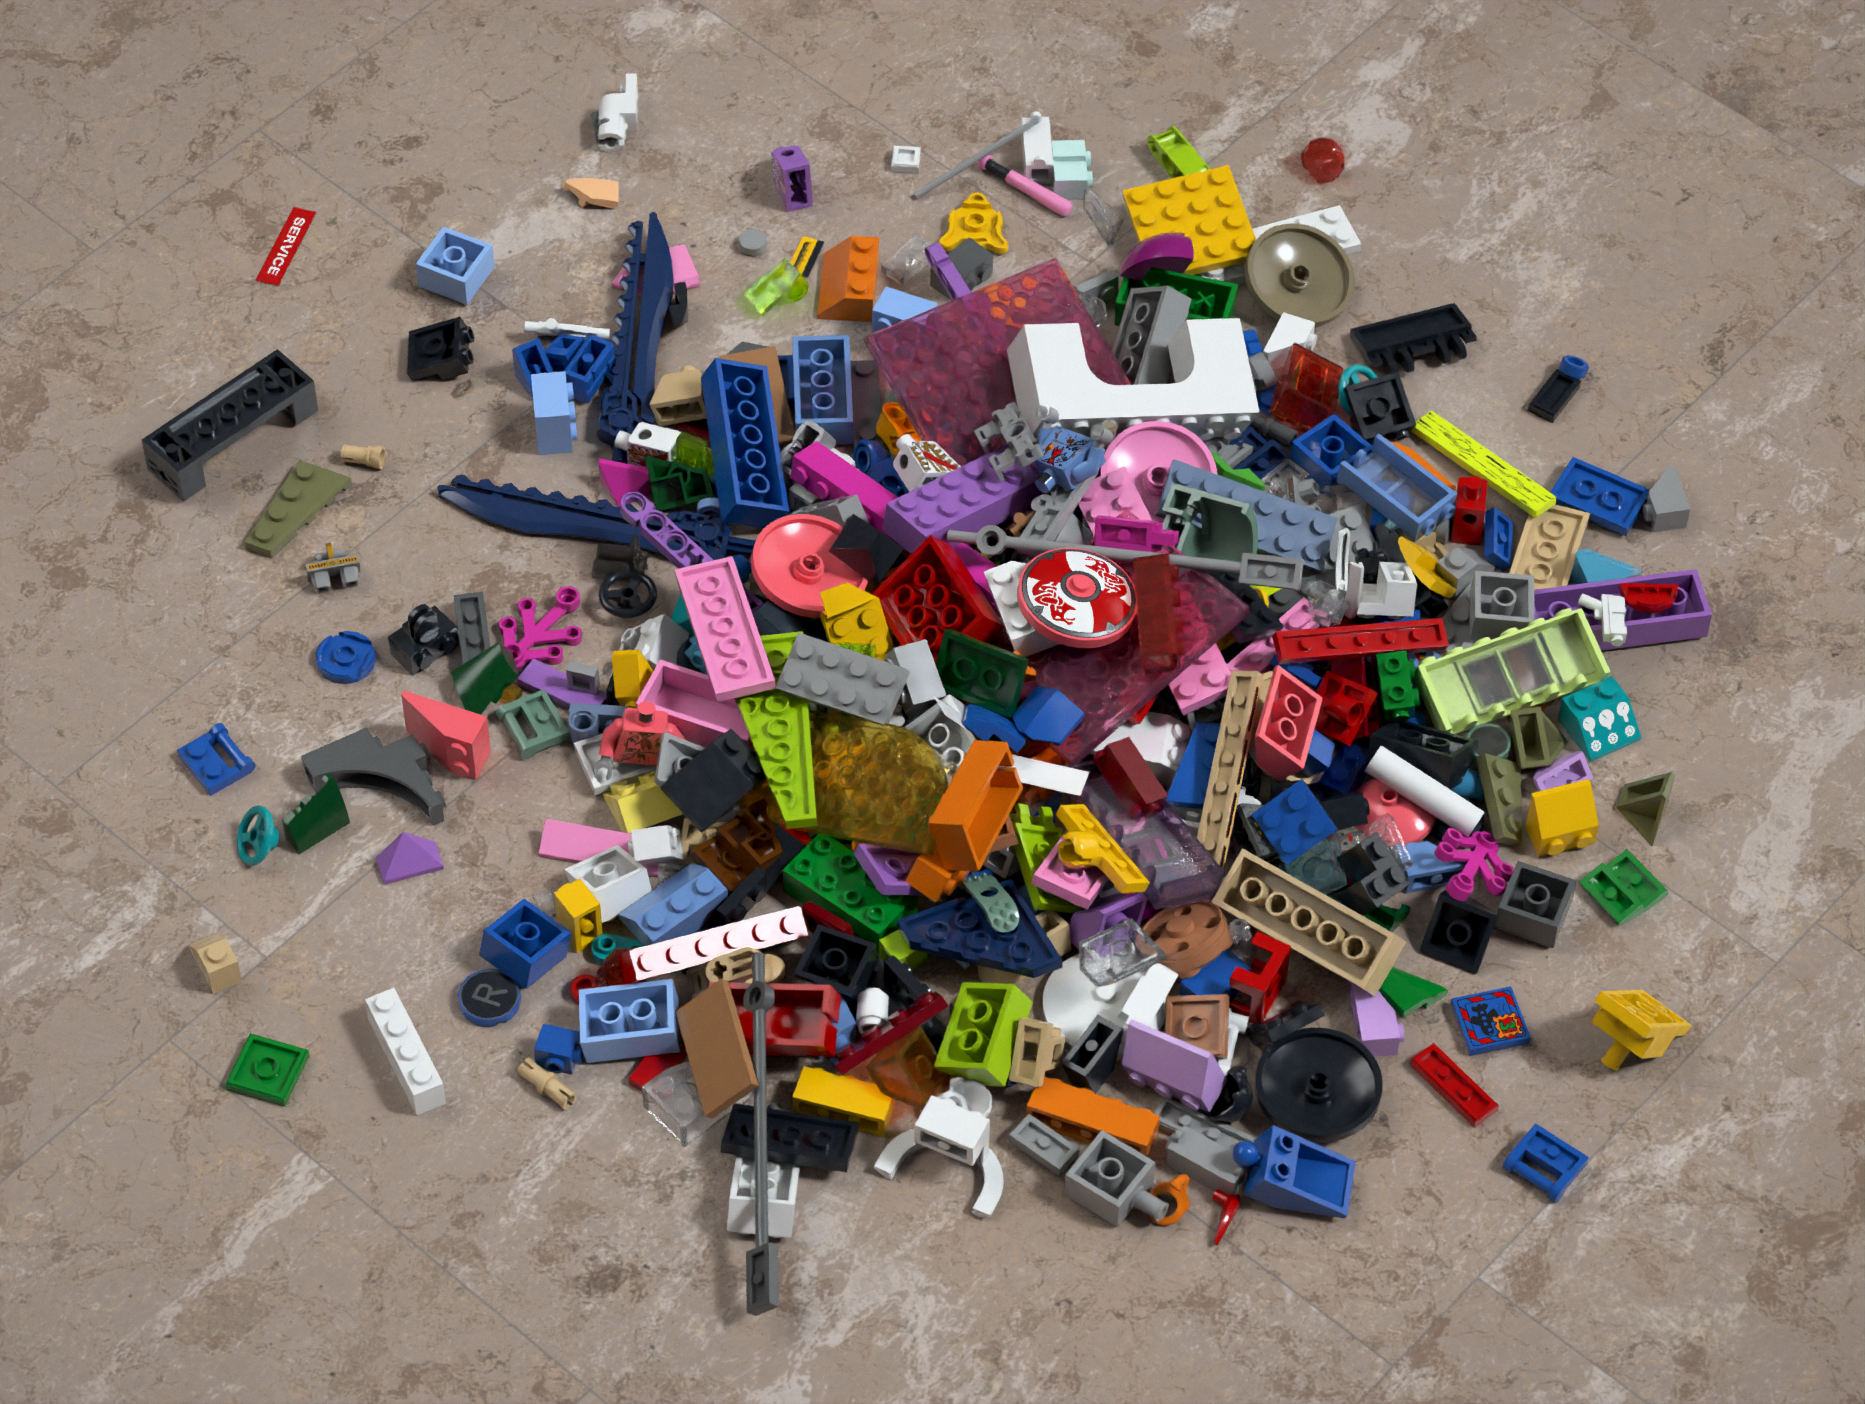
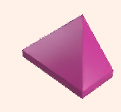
(623, 478)

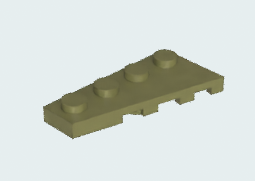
(295, 505)

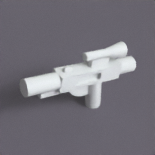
(553, 328)

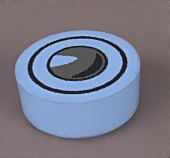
(709, 506)

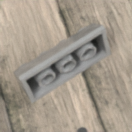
(1146, 328)

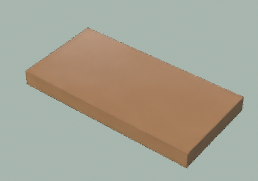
(769, 358)
(716, 1049)

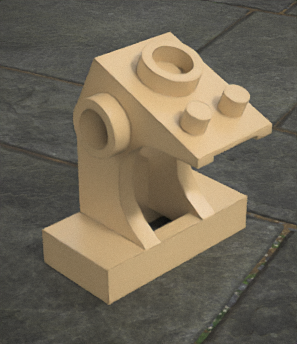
(1036, 1051)

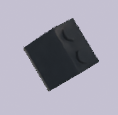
(837, 961)

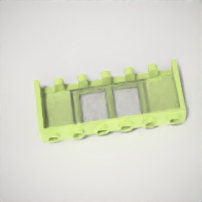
(1511, 672)

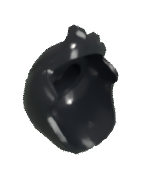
(1234, 1099)

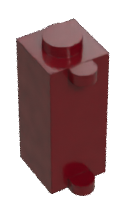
(1130, 778)

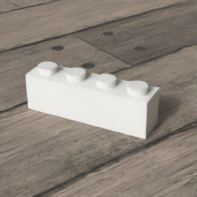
(405, 1051)

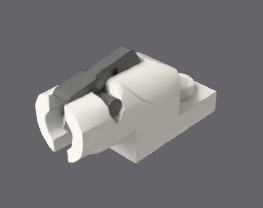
(616, 116)

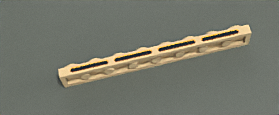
(1229, 763)

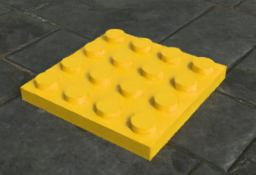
(1201, 207)

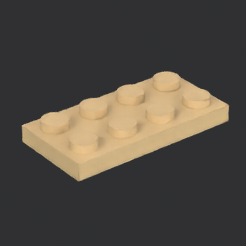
(1550, 546)

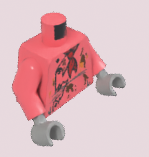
(635, 737)

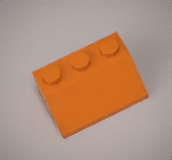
(849, 280)

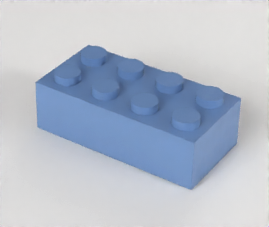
(824, 384)

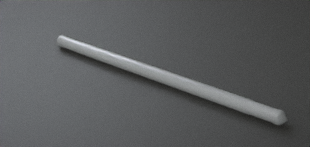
(975, 158)

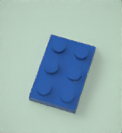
(1606, 496)

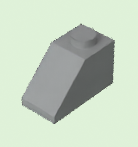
(1667, 503)
(1459, 568)

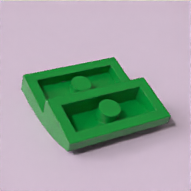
(1624, 887)

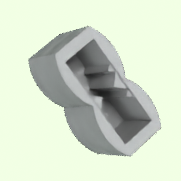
(804, 436)

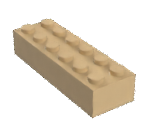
(1309, 922)

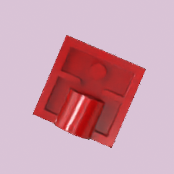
(1342, 707)

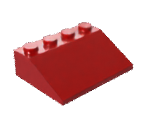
(935, 594)

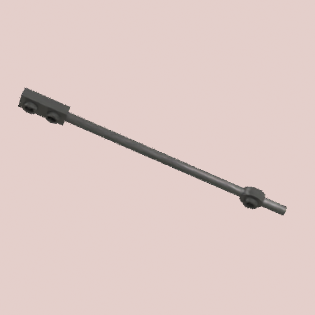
(761, 1261)

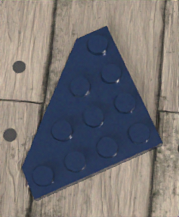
(964, 934)

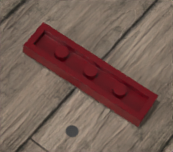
(877, 1038)

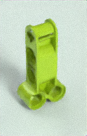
(1175, 153)

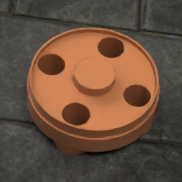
(1190, 936)

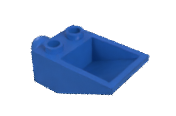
(1296, 1173)

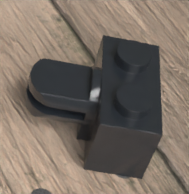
(423, 638)

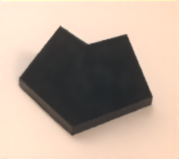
(865, 549)

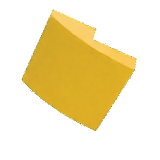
(1424, 567)

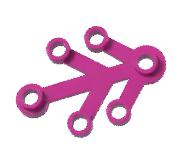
(567, 602)
(1482, 847)

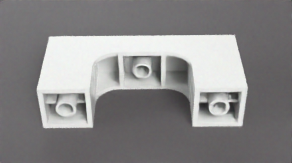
(1209, 395)

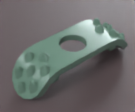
(999, 908)

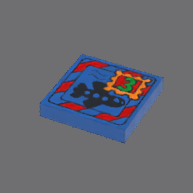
(1490, 1021)

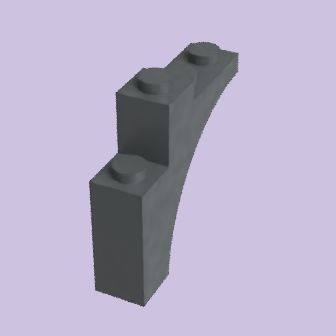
(364, 763)

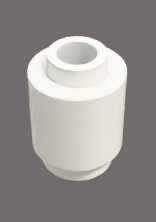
(871, 1009)

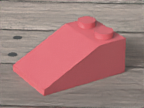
(450, 734)

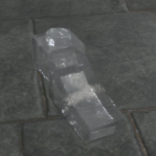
(1325, 602)

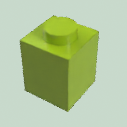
(896, 945)

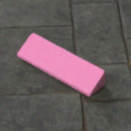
(580, 842)

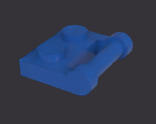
(209, 766)
(1550, 1154)

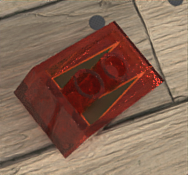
(1306, 389)

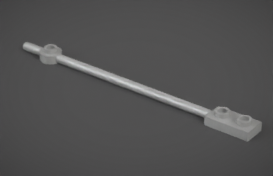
(1253, 568)

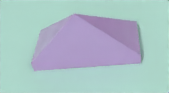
(1563, 771)

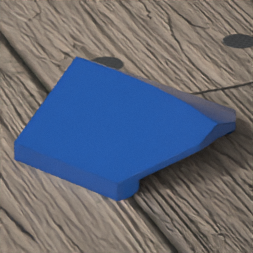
(1047, 716)

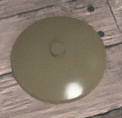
(1299, 273)

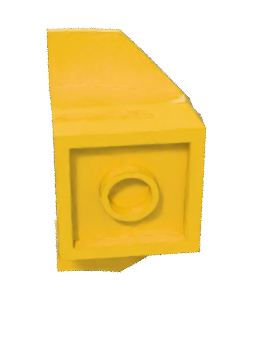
(855, 618)

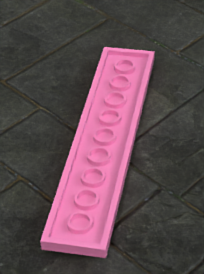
(1209, 675)

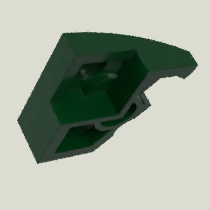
(676, 483)
(485, 678)
(316, 816)

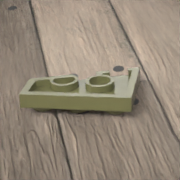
(1502, 795)

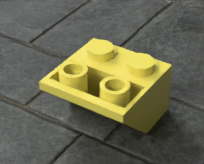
(639, 803)

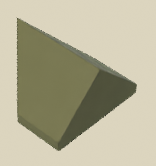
(1534, 738)
(1645, 803)

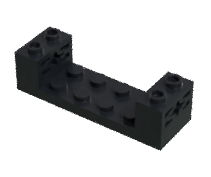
(200, 432)

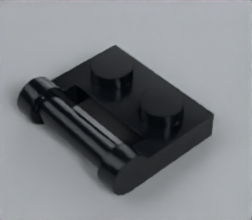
(1285, 1023)

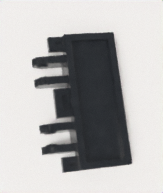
(1418, 333)

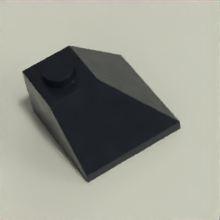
(1459, 931)

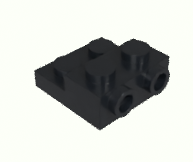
(440, 350)
(1380, 408)

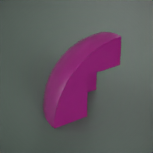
(1164, 251)

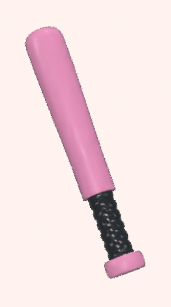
(1037, 192)

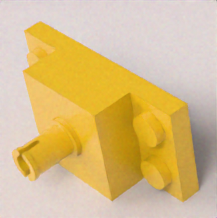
(1636, 1024)

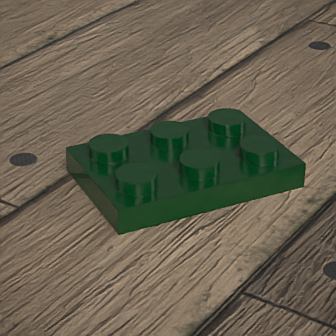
(981, 672)

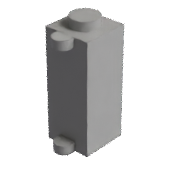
(1204, 1161)

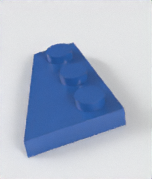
(1193, 773)

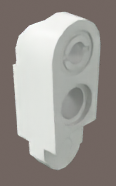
(1147, 996)

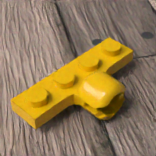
(1092, 845)

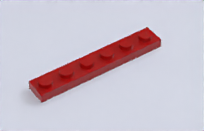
(1359, 640)

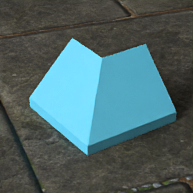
(1596, 567)

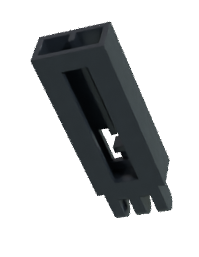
(1426, 599)

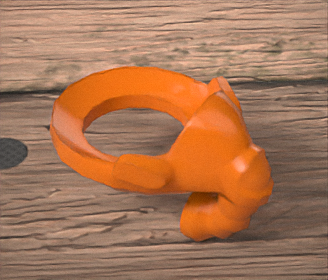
(1177, 1188)

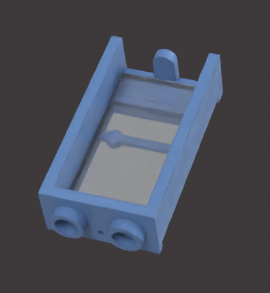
(1399, 488)

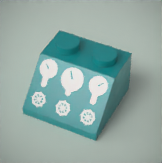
(1599, 719)

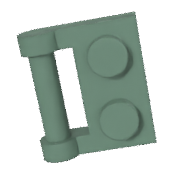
(542, 719)

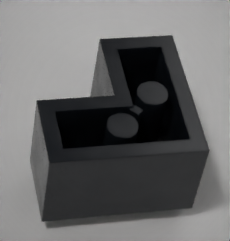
(1373, 875)

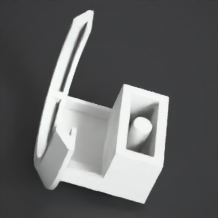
(1390, 597)
(955, 1134)

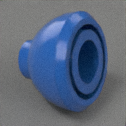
(868, 454)

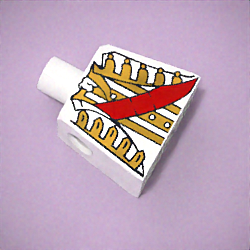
(648, 441)
(921, 462)

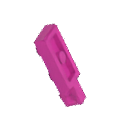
(1132, 534)

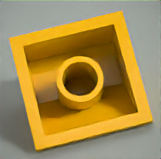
(1562, 818)

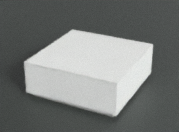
(906, 159)

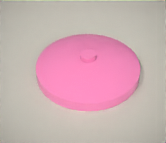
(1147, 455)

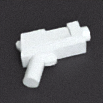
(1612, 614)

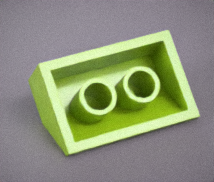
(983, 1032)

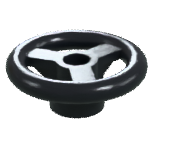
(627, 598)

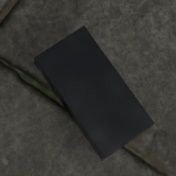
(1554, 396)

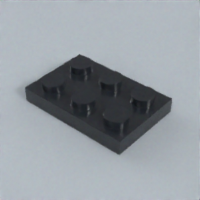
(1261, 620)

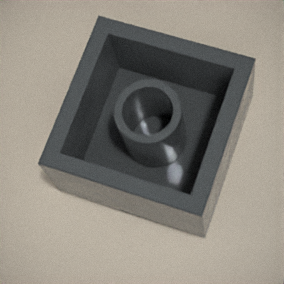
(1535, 904)

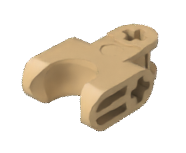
(734, 968)

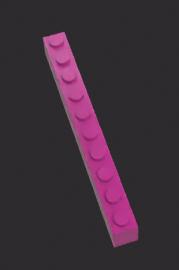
(834, 478)

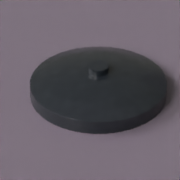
(1318, 1084)

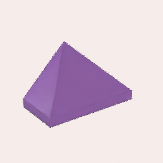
(408, 858)

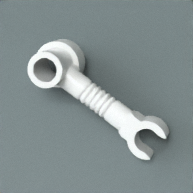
(1236, 1025)

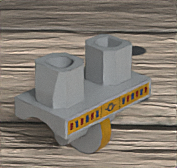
(330, 565)

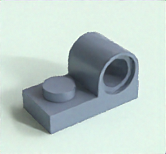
(590, 719)

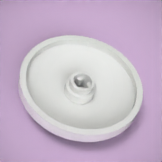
(1074, 1002)

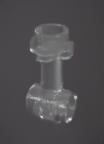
(1242, 938)

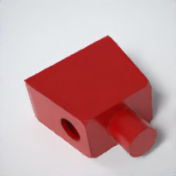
(1470, 500)

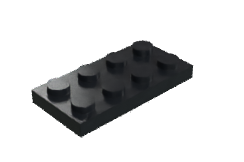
(793, 1138)

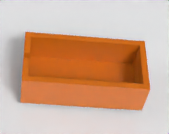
(975, 805)

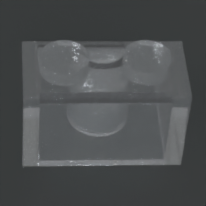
(1118, 953)

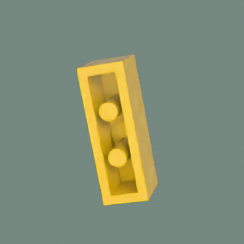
(843, 1099)

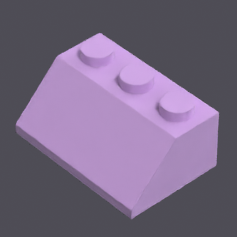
(1172, 1067)

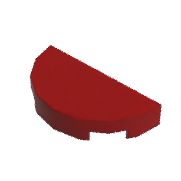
(1648, 597)

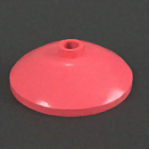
(1410, 819)

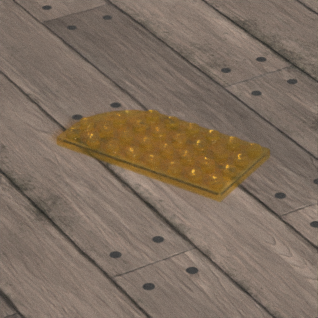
(869, 784)

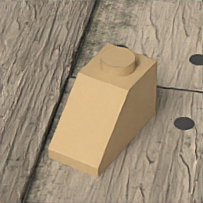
(216, 962)

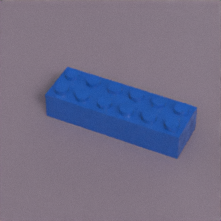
(744, 443)

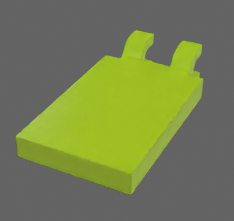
(1035, 841)

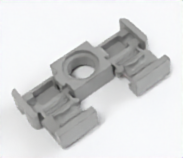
(1009, 425)

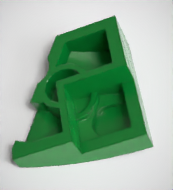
(1409, 992)

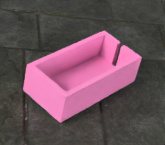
(692, 704)

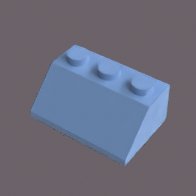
(676, 906)

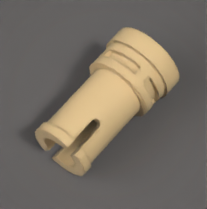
(368, 455)

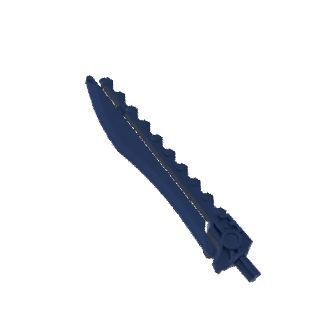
(618, 404)
(577, 517)

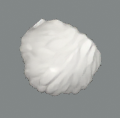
(969, 1095)

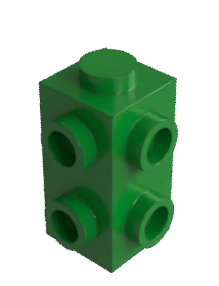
(1395, 686)

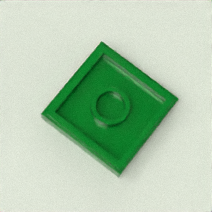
(267, 1069)

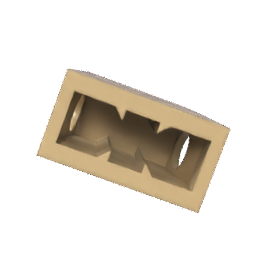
(679, 397)

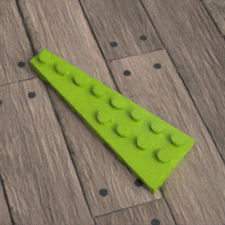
(782, 739)

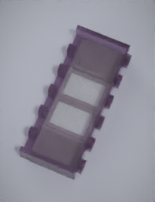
(1159, 846)

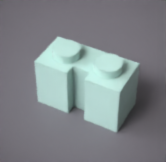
(1070, 168)

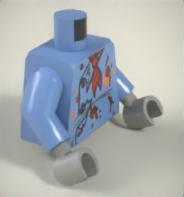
(1066, 454)

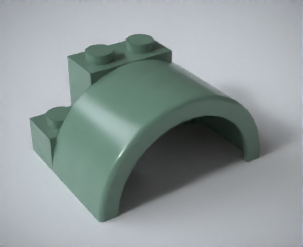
(1226, 529)

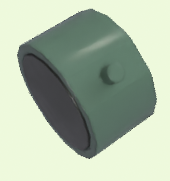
(1492, 740)

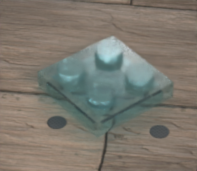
(1319, 866)

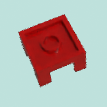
(1263, 981)

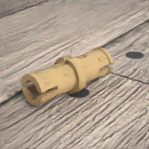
(547, 1083)

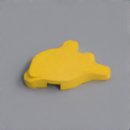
(977, 222)

